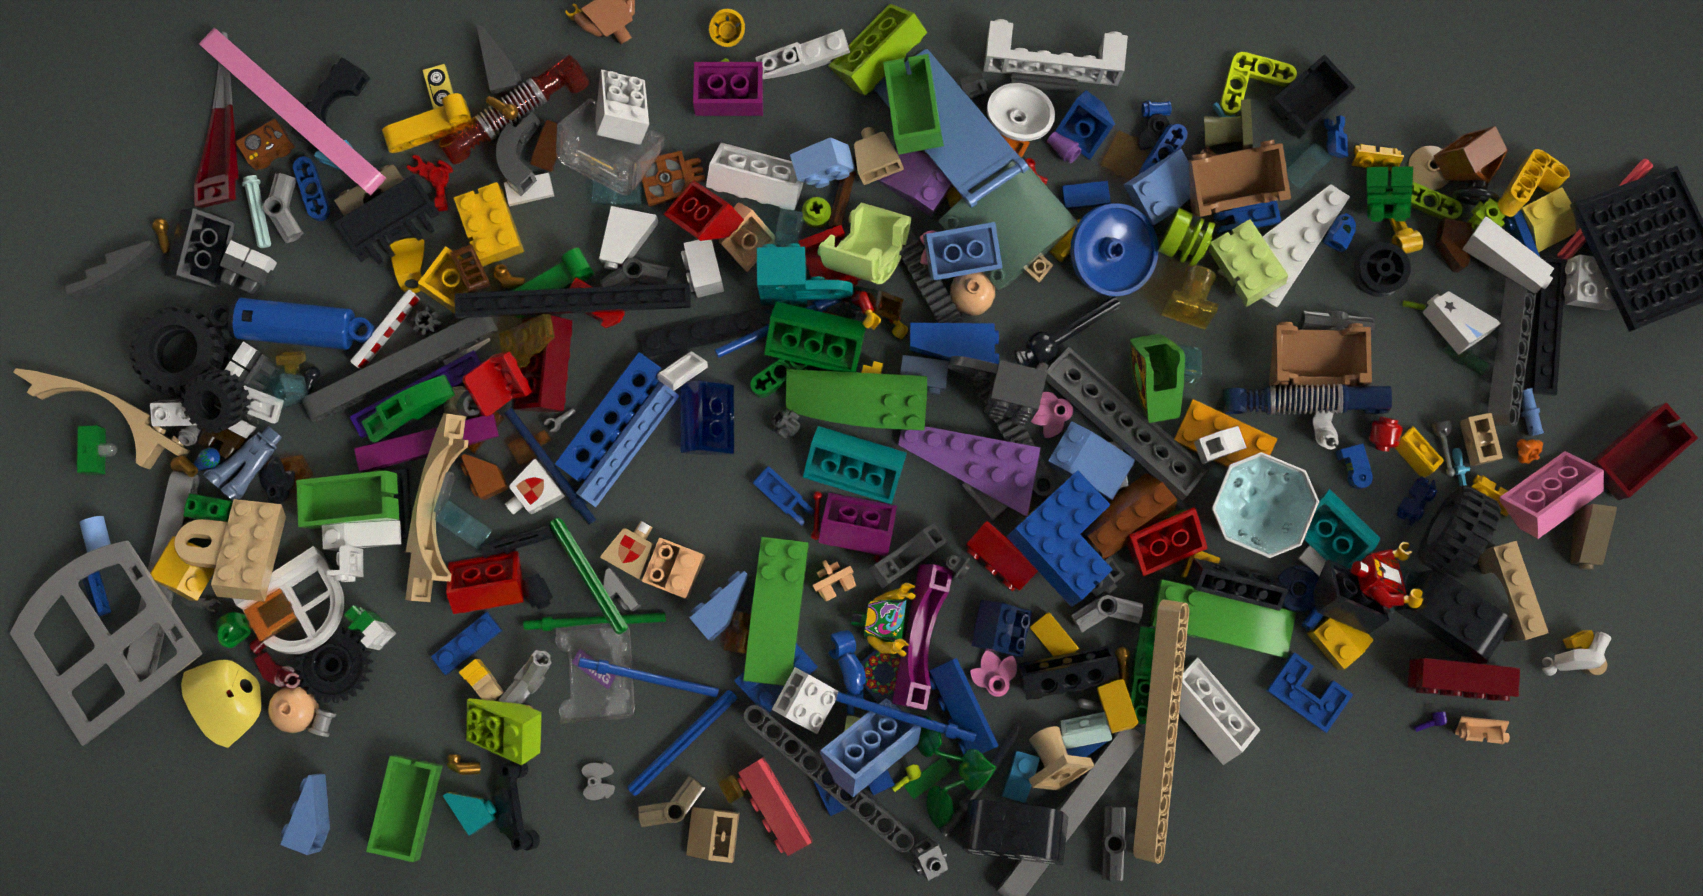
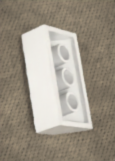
(754, 176)
(1214, 713)

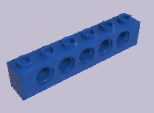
(639, 367)

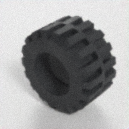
(201, 408)

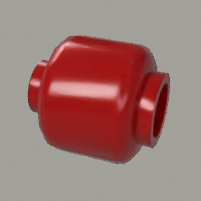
(1385, 433)

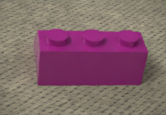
(728, 89)
(857, 524)

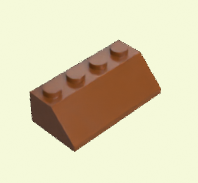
(1130, 511)

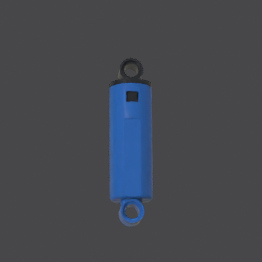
(291, 323)

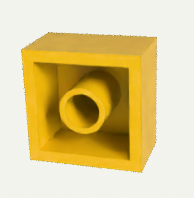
(443, 280)

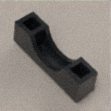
(344, 80)

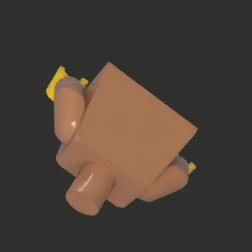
(605, 18)

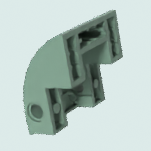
(1025, 217)

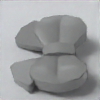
(596, 789)

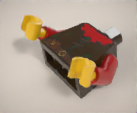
(876, 305)

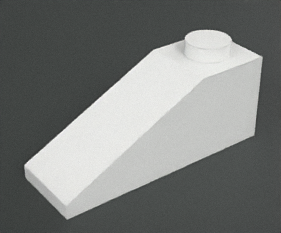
(361, 534)

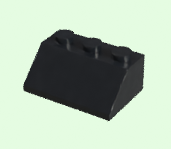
(199, 248)
(1341, 599)

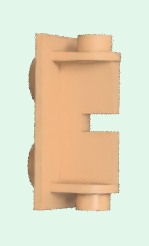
(1479, 728)

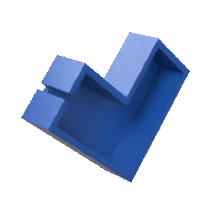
(1054, 543)

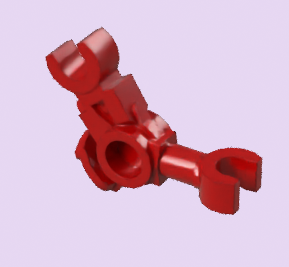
(437, 176)

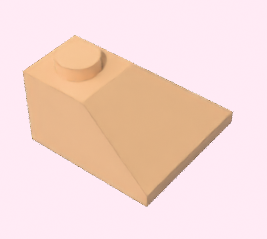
(747, 238)

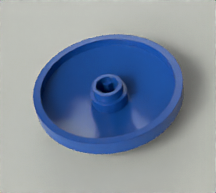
(1114, 249)

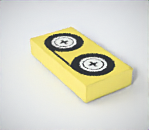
(438, 84)

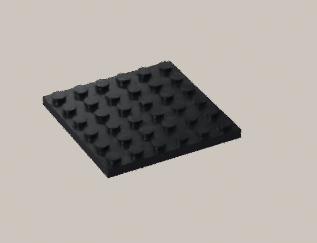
(1646, 245)

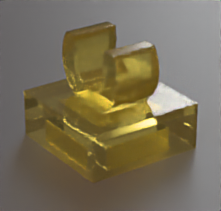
(291, 361)

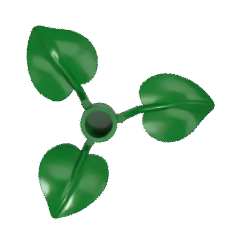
(974, 770)

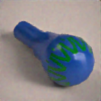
(207, 459)

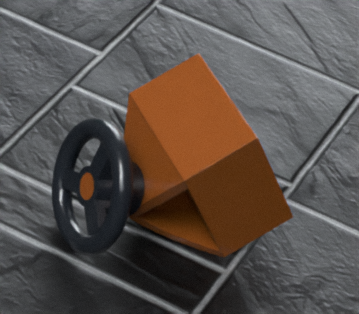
(1475, 161)

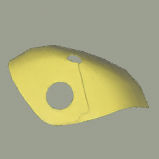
(215, 713)

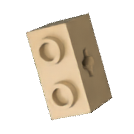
(1481, 439)

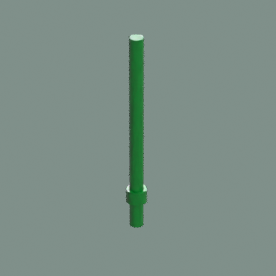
(549, 623)

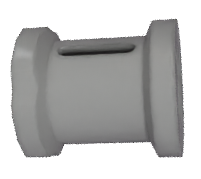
(321, 722)

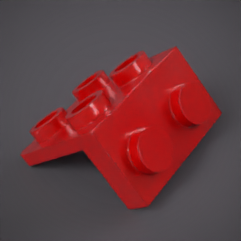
(496, 383)

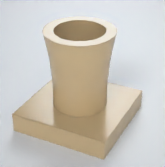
(1059, 766)

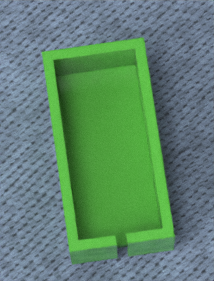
(913, 104)
(347, 499)
(404, 808)

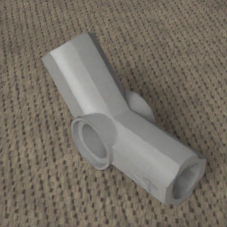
(281, 194)
(1120, 609)
(528, 678)

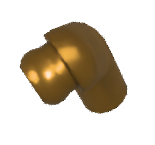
(505, 278)
(183, 464)
(462, 768)

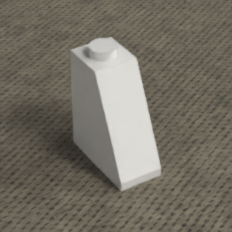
(625, 235)

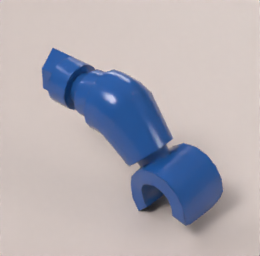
(851, 668)

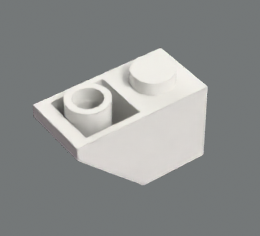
(1220, 444)

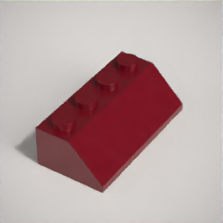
(548, 371)

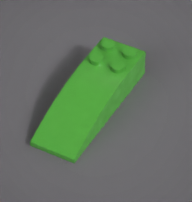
(859, 398)
(775, 611)
(1229, 620)

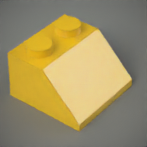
(178, 576)
(1339, 642)

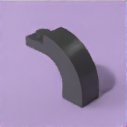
(509, 150)
(908, 555)

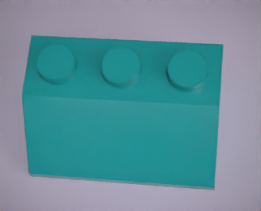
(1339, 532)

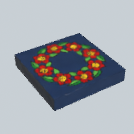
(881, 674)

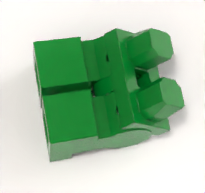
(1389, 194)

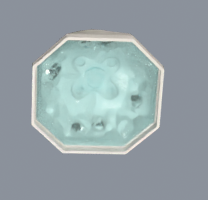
(1265, 505)

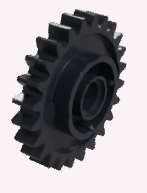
(350, 671)

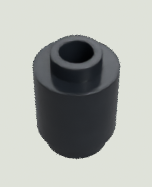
(537, 591)

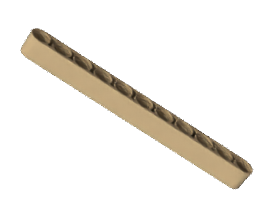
(1161, 731)

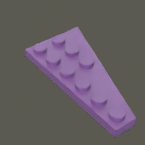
(990, 465)

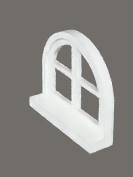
(287, 577)

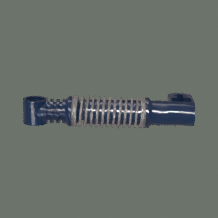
(1340, 398)

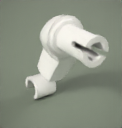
(1324, 430)
(1579, 658)

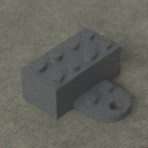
(1013, 389)

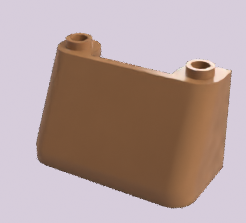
(1238, 179)
(1320, 356)

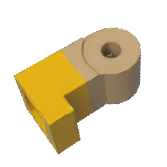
(1583, 640)
(482, 680)

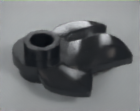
(1150, 135)
(276, 481)

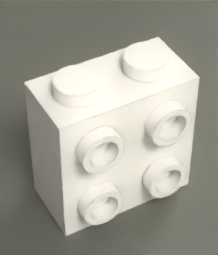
(1586, 284)
(805, 700)

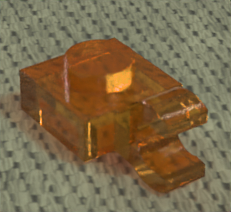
(521, 449)
(737, 635)

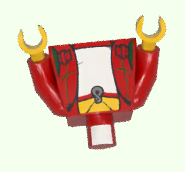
(1382, 578)

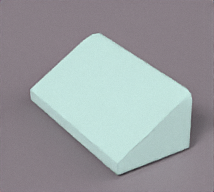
(1085, 730)

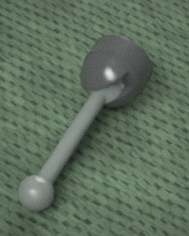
(1442, 430)

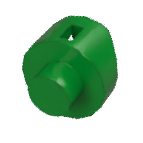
(232, 629)

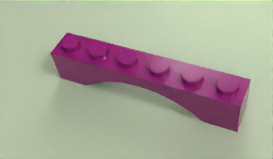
(913, 679)

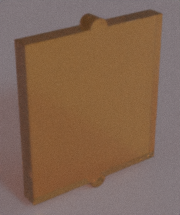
(1125, 156)
(270, 616)

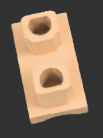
(824, 586)

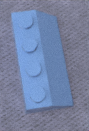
(868, 749)

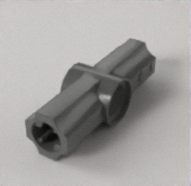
(1332, 321)
(1113, 827)

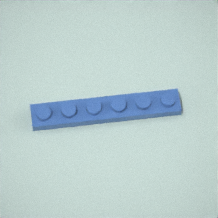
(627, 444)

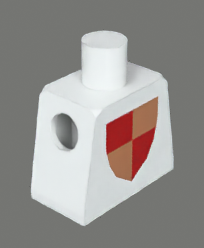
(533, 490)

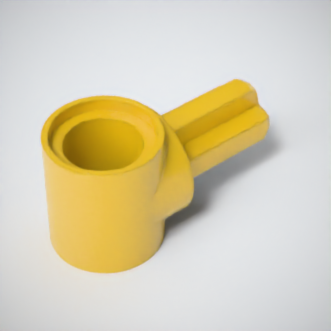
(1406, 238)

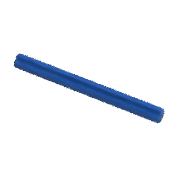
(682, 742)

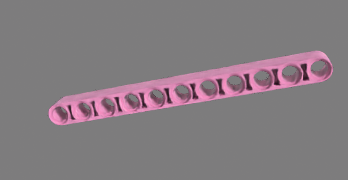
(292, 111)

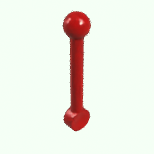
(815, 534)

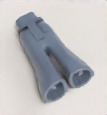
(252, 456)

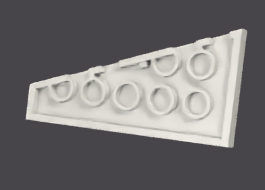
(1299, 236)

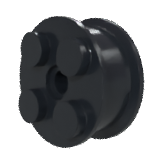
(1375, 280)

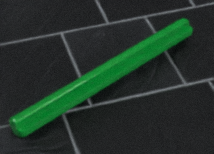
(588, 576)

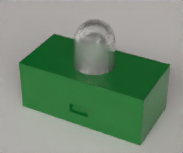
(93, 450)

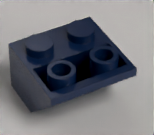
(1001, 628)

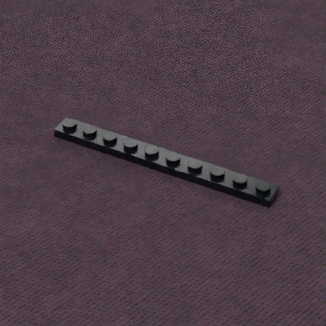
(572, 300)

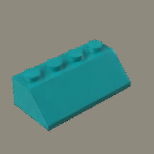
(854, 465)

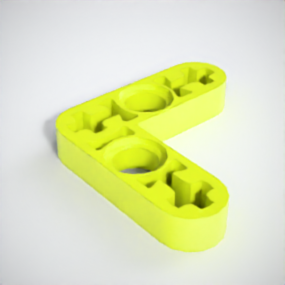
(1243, 74)

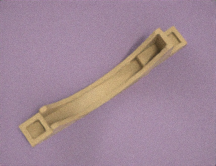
(149, 439)
(422, 542)

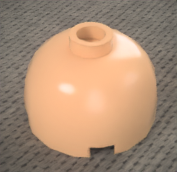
(972, 293)
(292, 709)

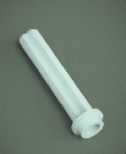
(257, 212)

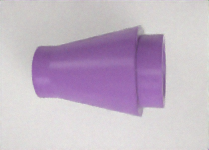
(1065, 148)

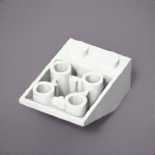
(621, 107)

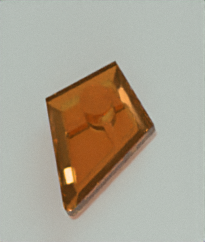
(297, 464)

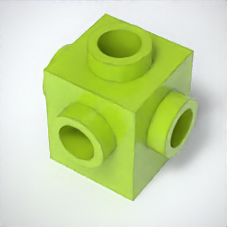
(1490, 210)

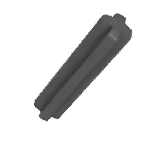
(1046, 82)

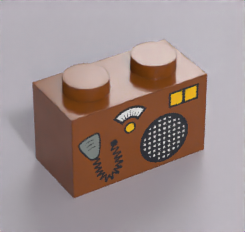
(265, 145)

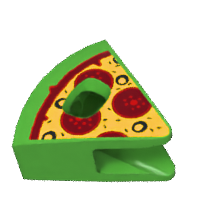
(1158, 376)

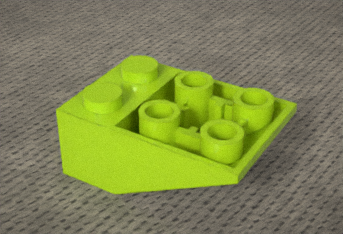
(504, 729)

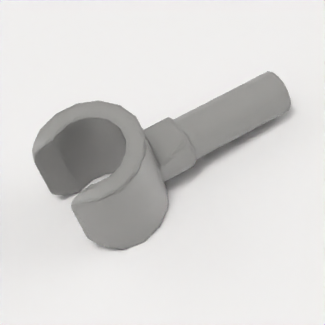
(559, 420)

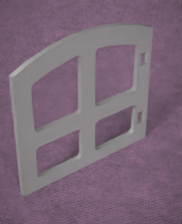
(107, 647)

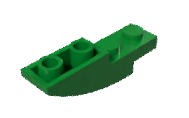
(408, 404)
(1141, 672)

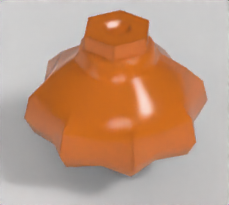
(1529, 450)

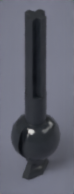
(1043, 345)

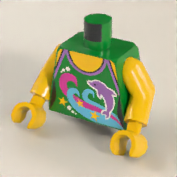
(885, 620)

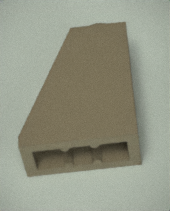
(1591, 535)

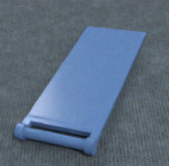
(971, 143)

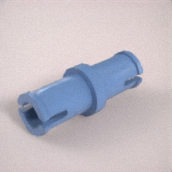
(1530, 413)

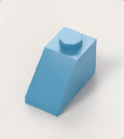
(1017, 782)

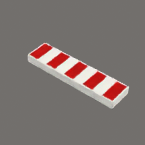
(385, 329)

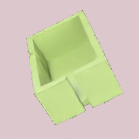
(1251, 260)

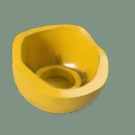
(727, 29)

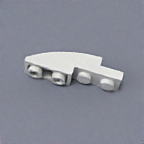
(804, 56)

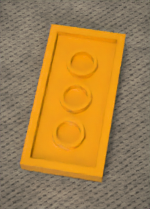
(1203, 421)

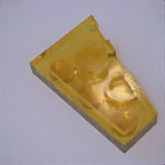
(527, 338)

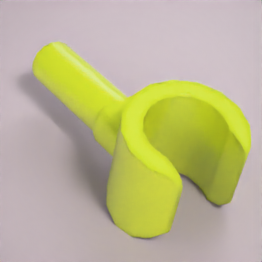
(913, 773)

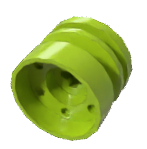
(1186, 237)

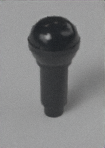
(311, 375)

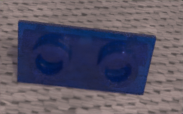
(1414, 508)

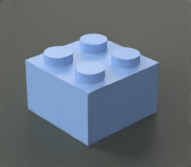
(823, 162)

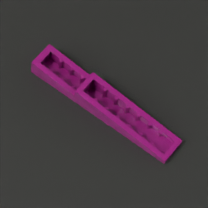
(418, 445)

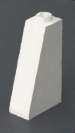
(1508, 256)

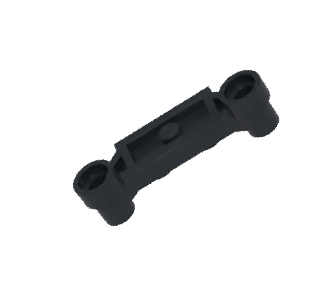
(509, 807)

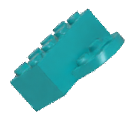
(784, 278)

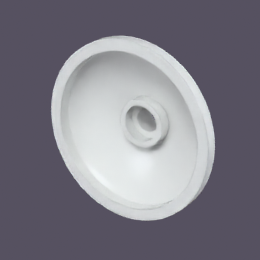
(1020, 112)

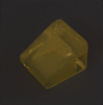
(731, 788)

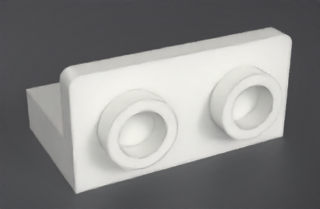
(169, 413)
(350, 562)

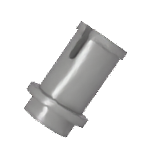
(189, 435)

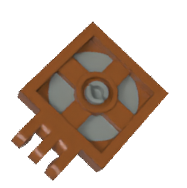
(670, 177)

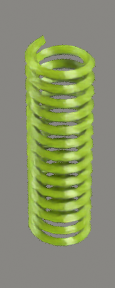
(1418, 306)

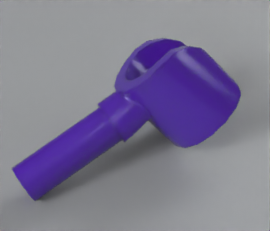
(1439, 719)

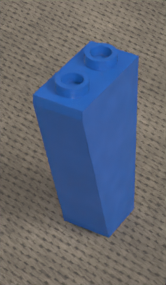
(955, 339)

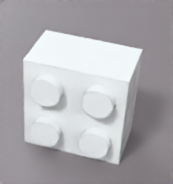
(703, 266)

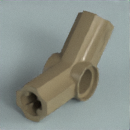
(659, 813)

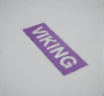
(605, 680)

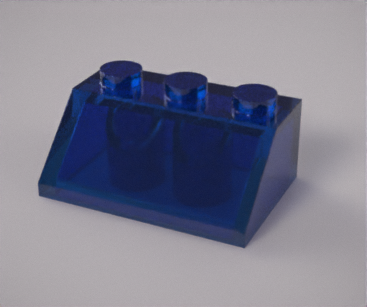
(707, 418)

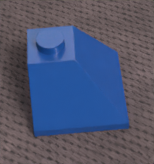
(1087, 123)

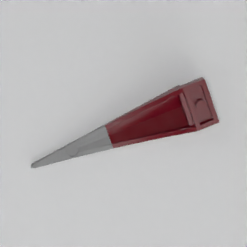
(219, 160)

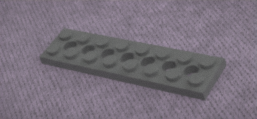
(1127, 437)

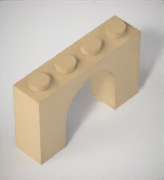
(1508, 565)

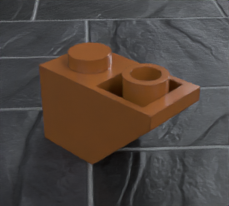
(486, 477)

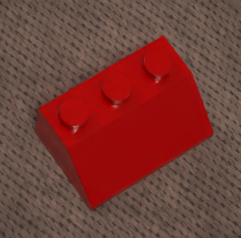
(703, 214)
(1167, 542)
(1001, 557)
(485, 582)

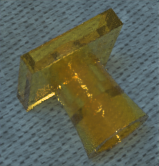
(1191, 304)

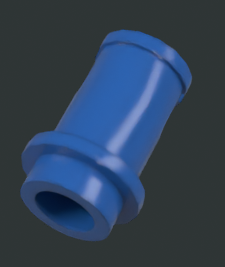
(1151, 108)

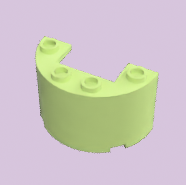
(871, 246)

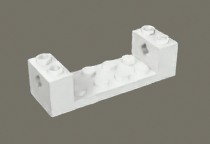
(1104, 70)

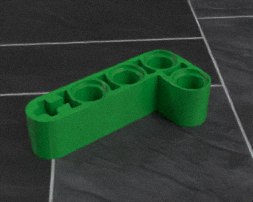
(561, 275)
(779, 382)

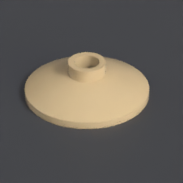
(1422, 172)

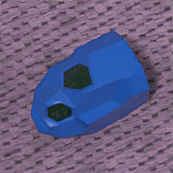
(1340, 232)

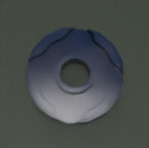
(1309, 580)

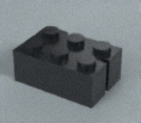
(1311, 96)

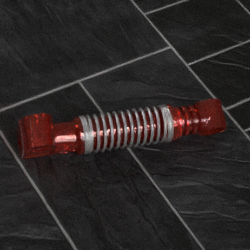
(538, 90)

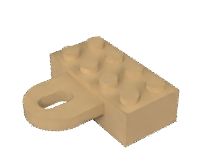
(240, 549)

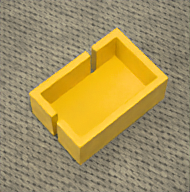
(489, 224)

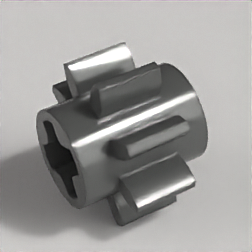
(433, 323)
(785, 423)

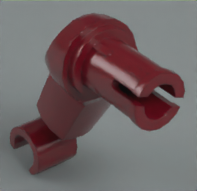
(277, 674)

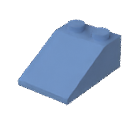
(1161, 187)
(962, 251)
(1094, 457)

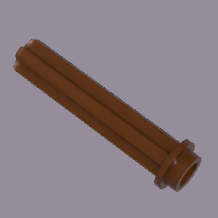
(841, 199)

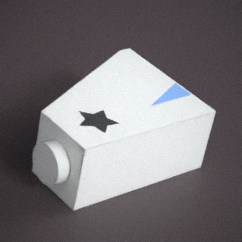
(1459, 321)

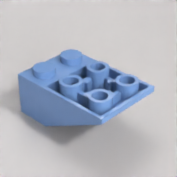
(718, 612)
(309, 818)

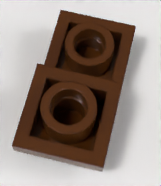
(545, 150)

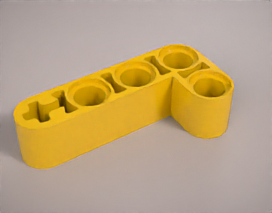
(428, 125)
(1536, 170)

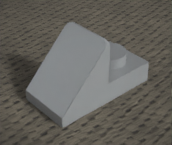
(615, 586)

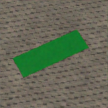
(928, 777)

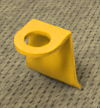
(408, 261)

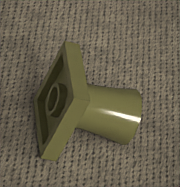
(1230, 129)

